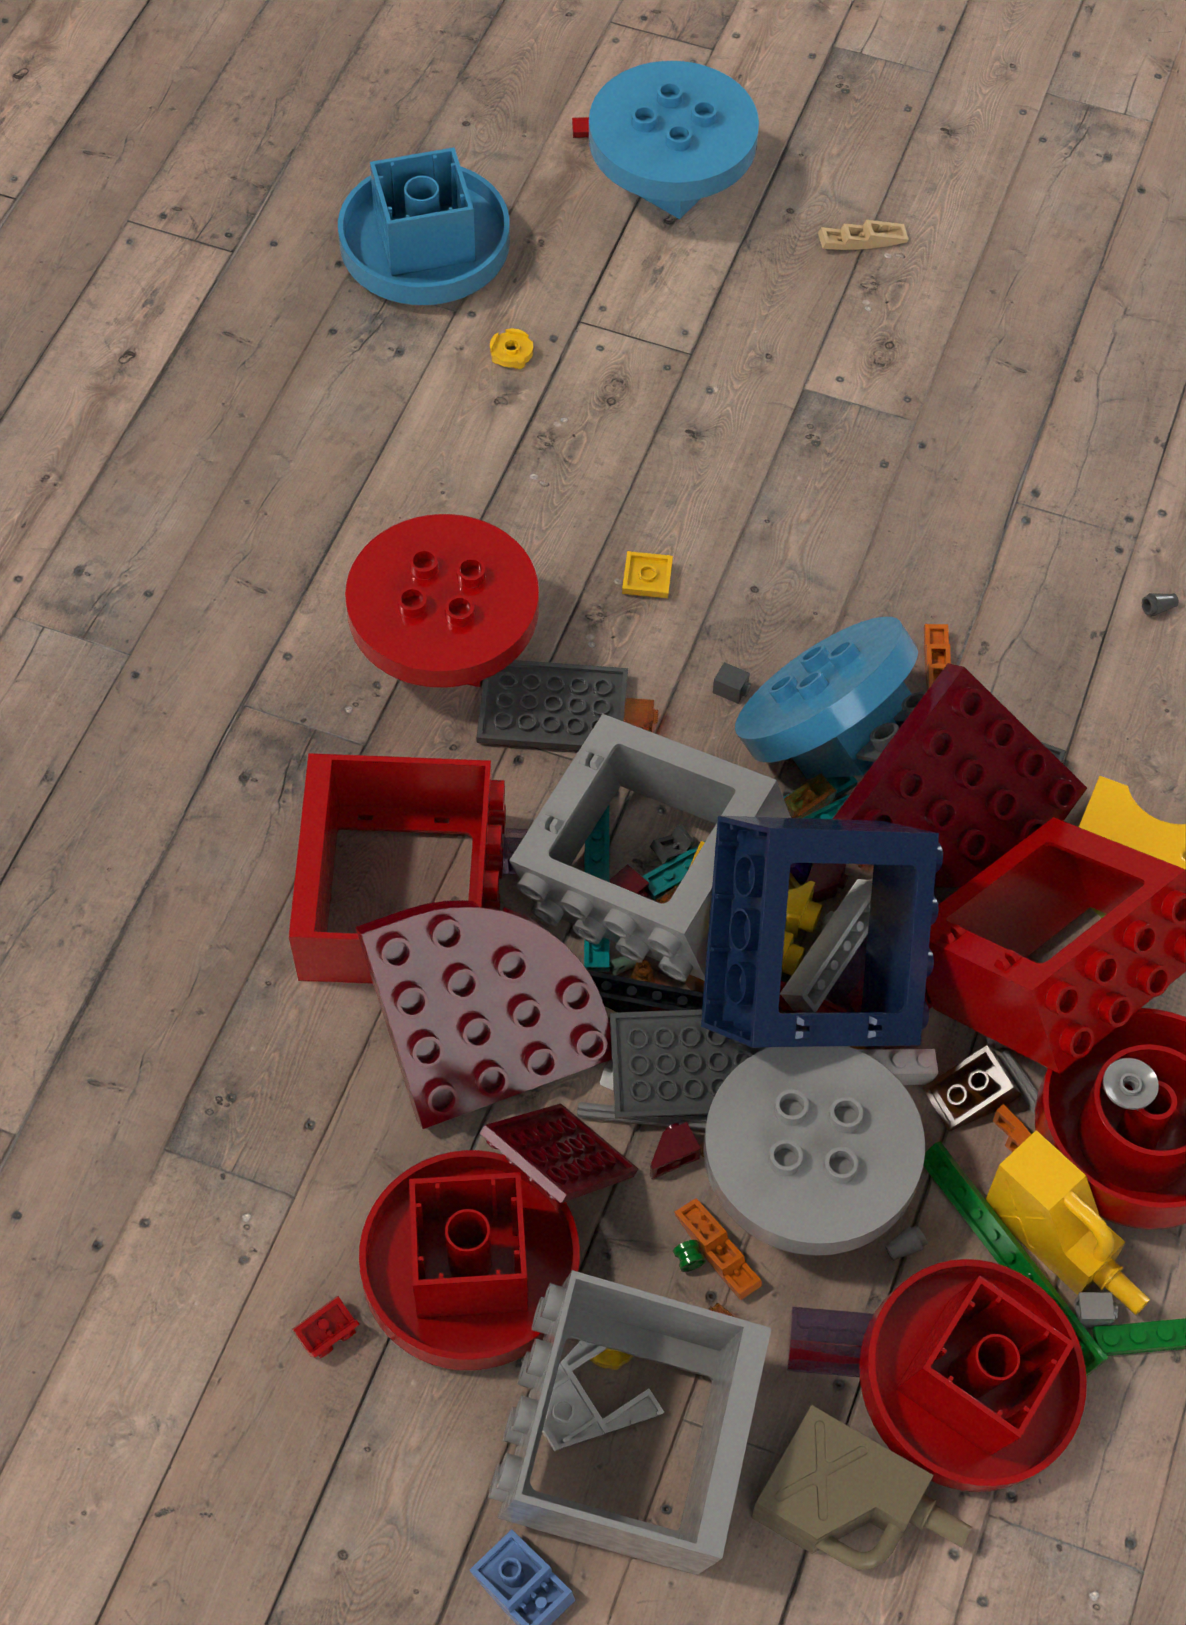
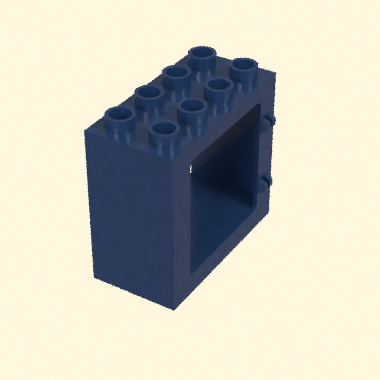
(750, 922)

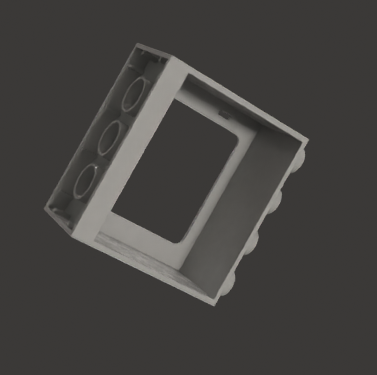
(666, 772)
(660, 1331)

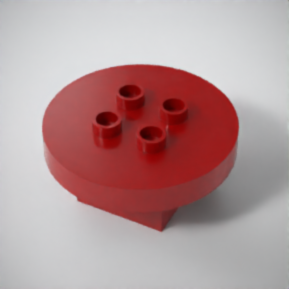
(442, 600)
(463, 1258)
(973, 1375)

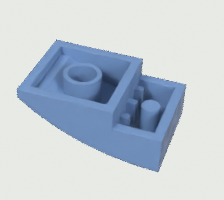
(522, 1582)

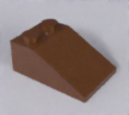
(972, 1089)

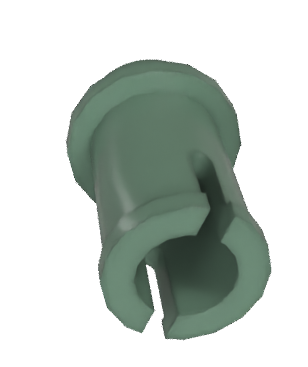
(621, 965)

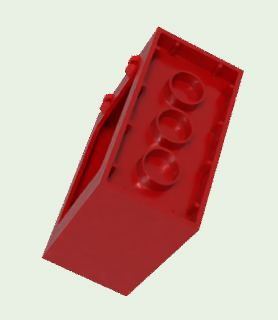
(399, 797)
(1092, 984)

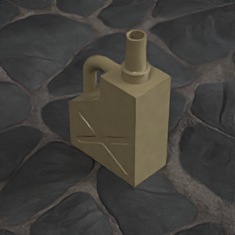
(842, 1480)

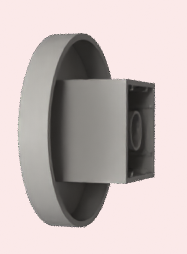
(814, 1148)

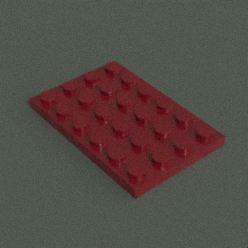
(558, 1152)

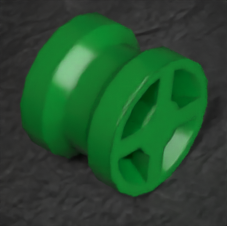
(689, 1255)

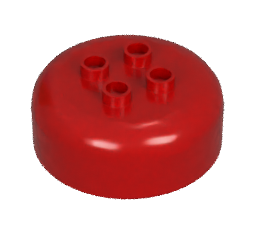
(1127, 1154)

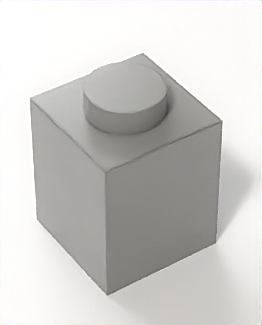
(1095, 1309)

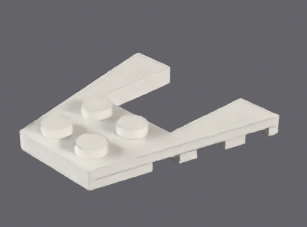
(573, 1416)

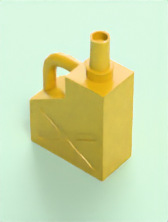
(1055, 1216)

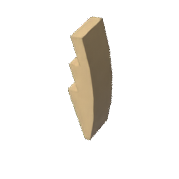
(857, 237)

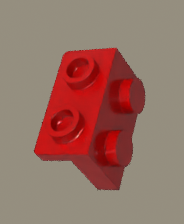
(325, 1328)

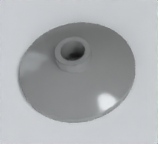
(1132, 1073)

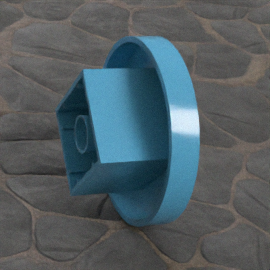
(673, 132)
(423, 229)
(831, 700)

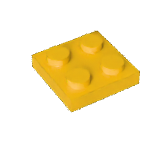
(647, 574)

